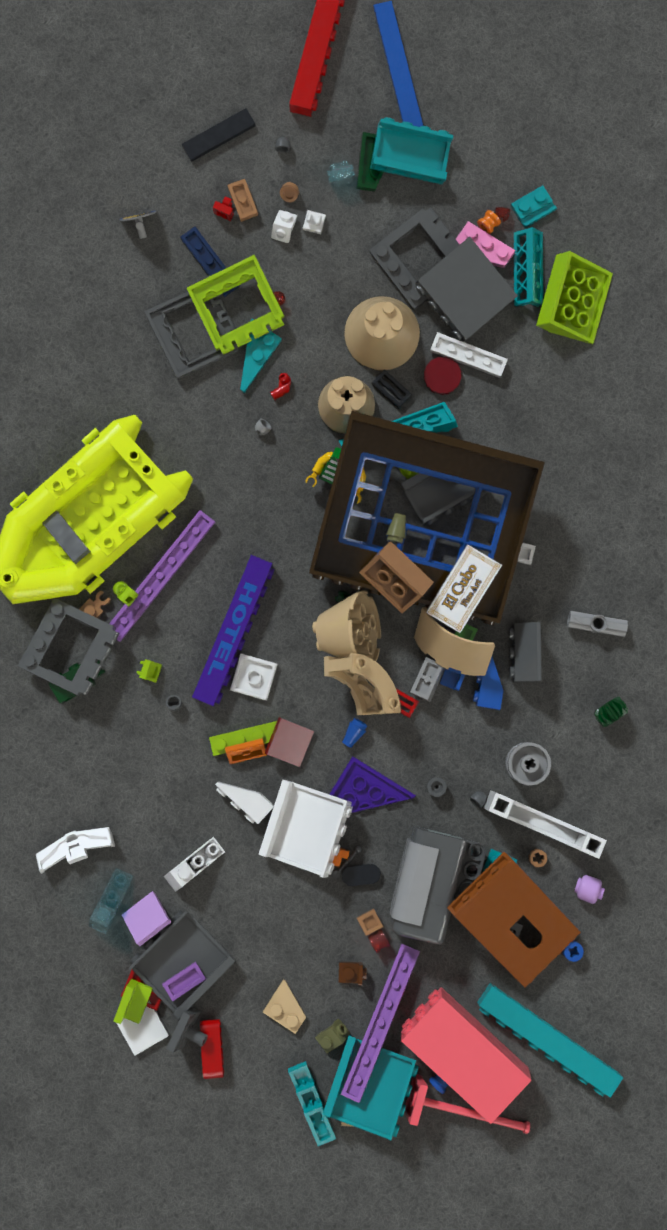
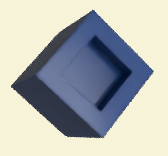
(452, 678)

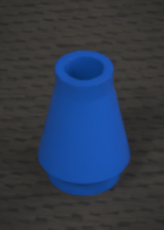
(354, 732)

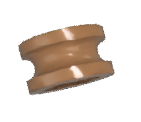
(535, 863)

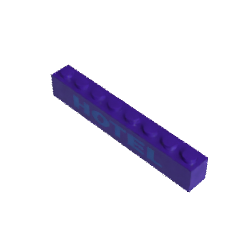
(232, 631)

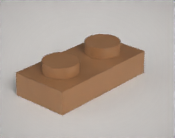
(242, 200)

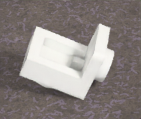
(283, 226)

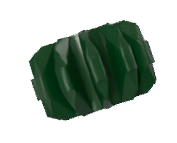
(611, 711)

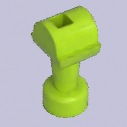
(125, 593)

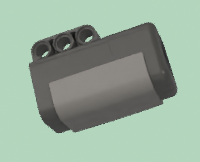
(429, 881)

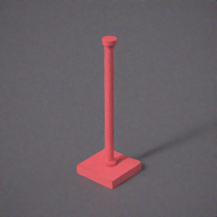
(418, 1099)

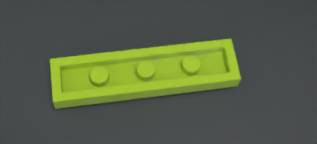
(221, 741)

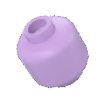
(589, 889)

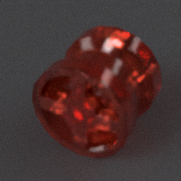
(378, 941)

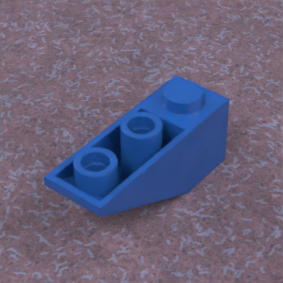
(490, 689)

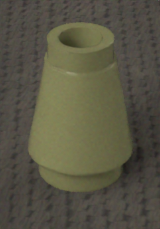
(397, 529)

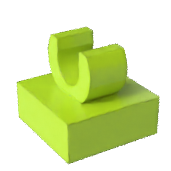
(150, 670)

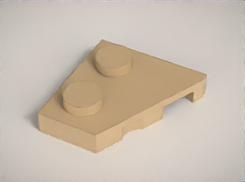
(285, 1008)

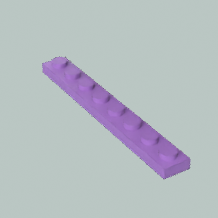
(162, 573)
(380, 1023)

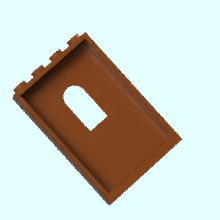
(497, 902)

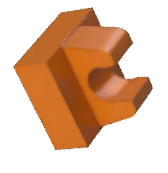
(343, 853)

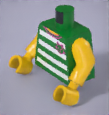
(326, 468)

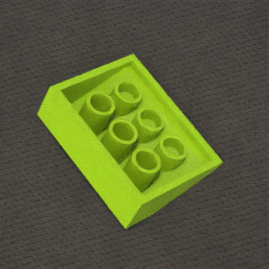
(574, 298)

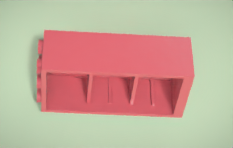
(465, 1055)

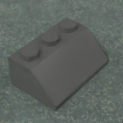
(525, 652)

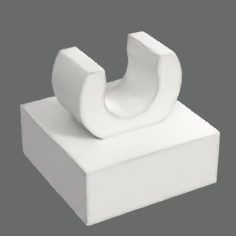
(314, 222)

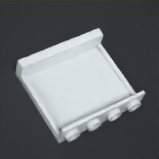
(306, 828)

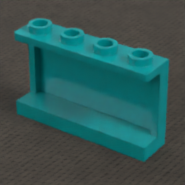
(411, 151)

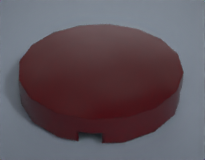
(442, 375)

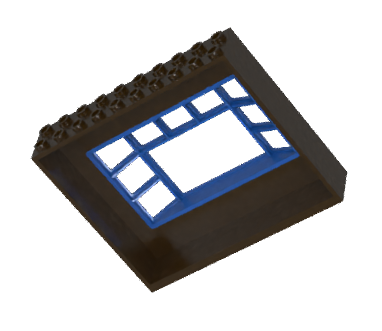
(437, 457)

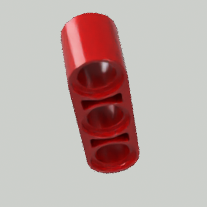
(211, 1051)

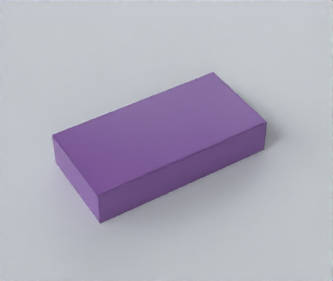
(183, 981)

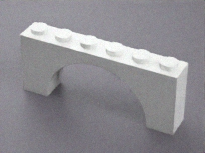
(545, 824)

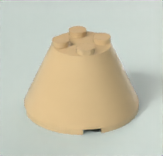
(382, 333)
(349, 627)

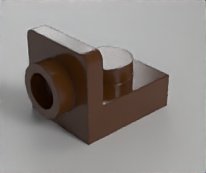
(351, 972)

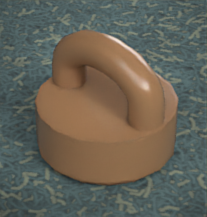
(289, 192)

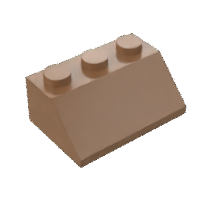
(396, 577)

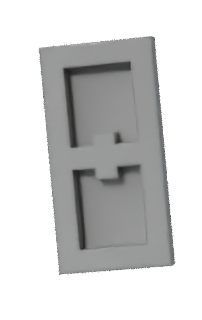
(427, 679)

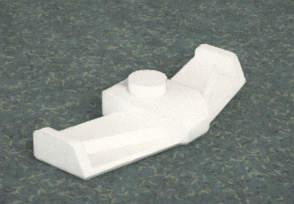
(74, 847)

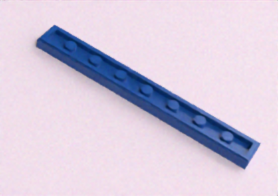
(397, 63)

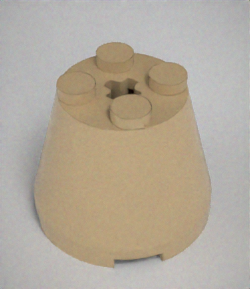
(337, 411)

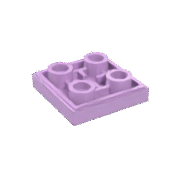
(146, 918)

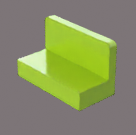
(133, 1002)

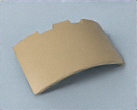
(451, 650)

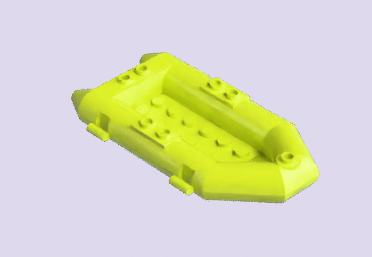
(106, 496)

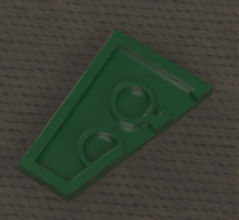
(367, 178)

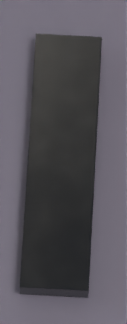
(218, 135)

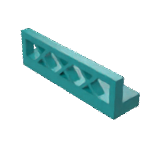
(534, 262)

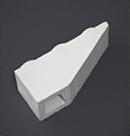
(251, 802)
(194, 864)

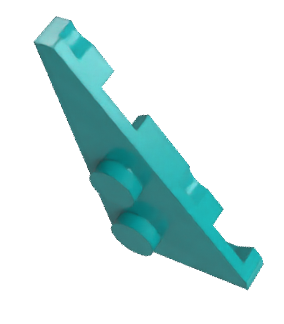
(256, 356)

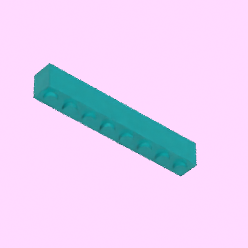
(550, 1040)

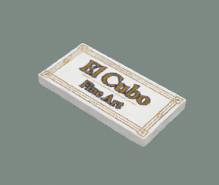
(463, 588)

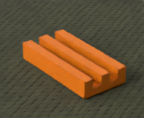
(245, 751)

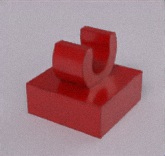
(224, 209)

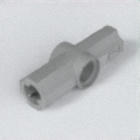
(608, 625)

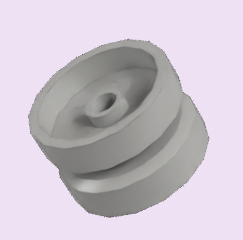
(539, 763)

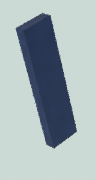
(204, 254)

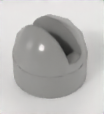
(263, 427)

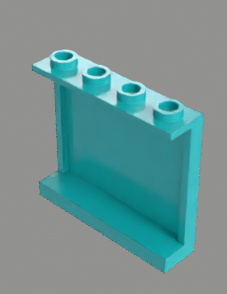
(382, 1097)

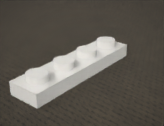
(468, 355)

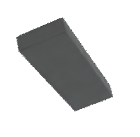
(66, 537)

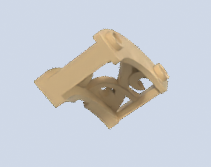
(354, 672)

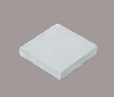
(253, 677)
(144, 1034)

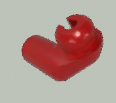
(283, 388)

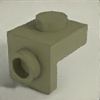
(333, 1036)

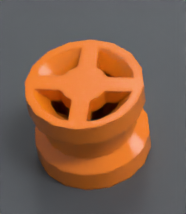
(489, 222)

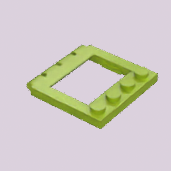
(224, 281)

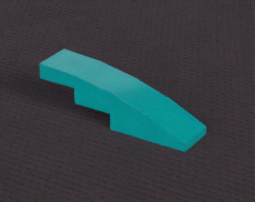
(311, 1103)

